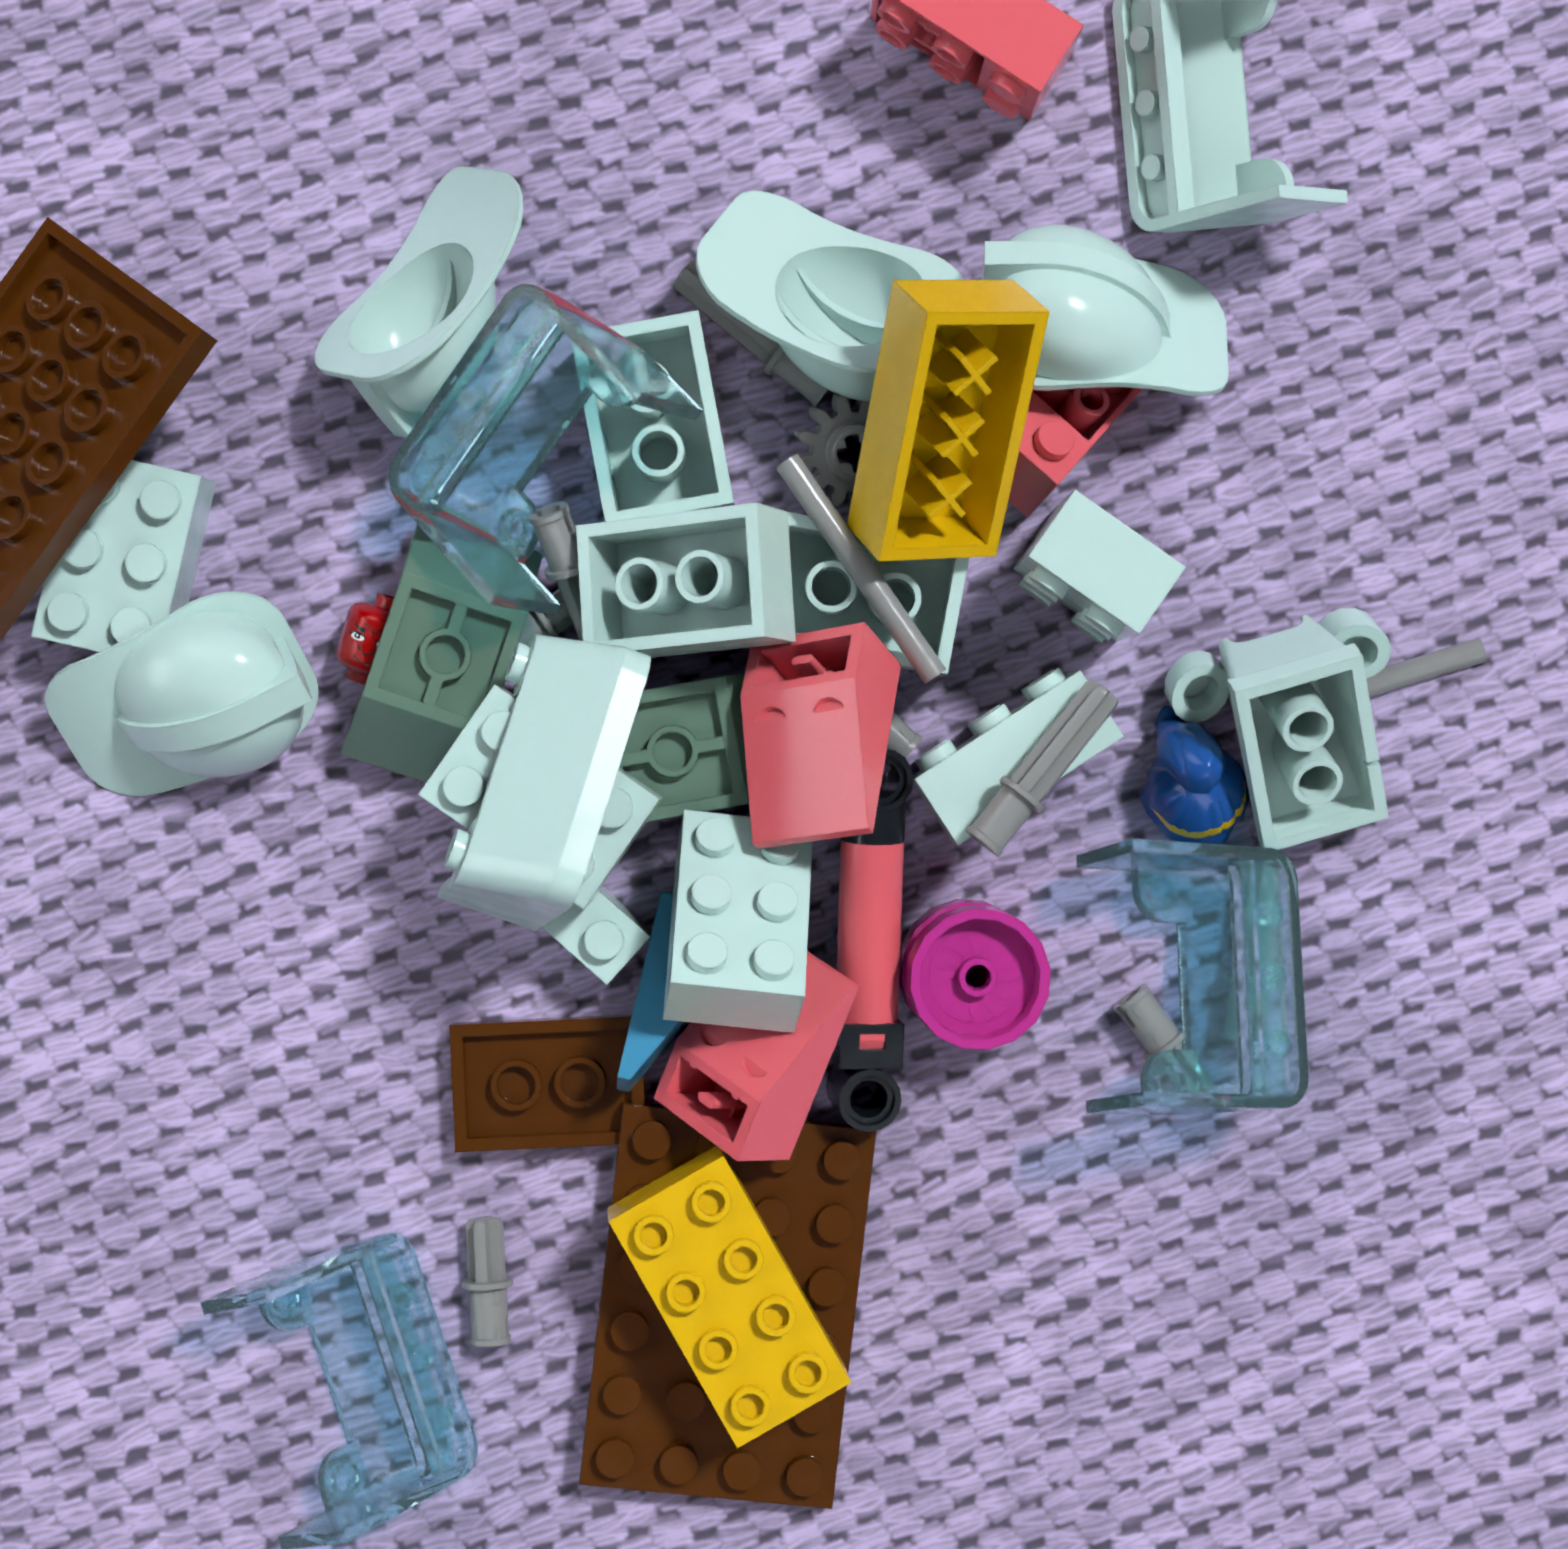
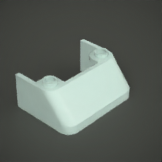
(1190, 119)
(548, 780)

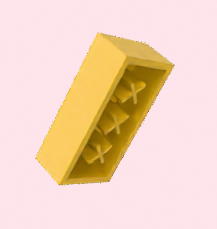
(946, 418)
(728, 1296)

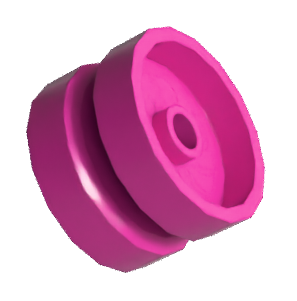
(1010, 984)

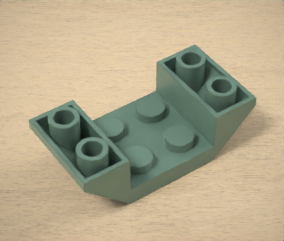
(431, 664)
(690, 746)

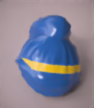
(1193, 784)

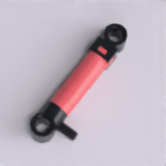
(871, 957)

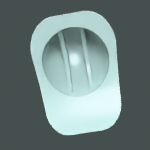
(809, 285)
(430, 298)
(1114, 314)
(187, 697)

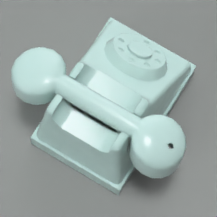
(1298, 721)

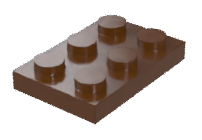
(539, 1082)

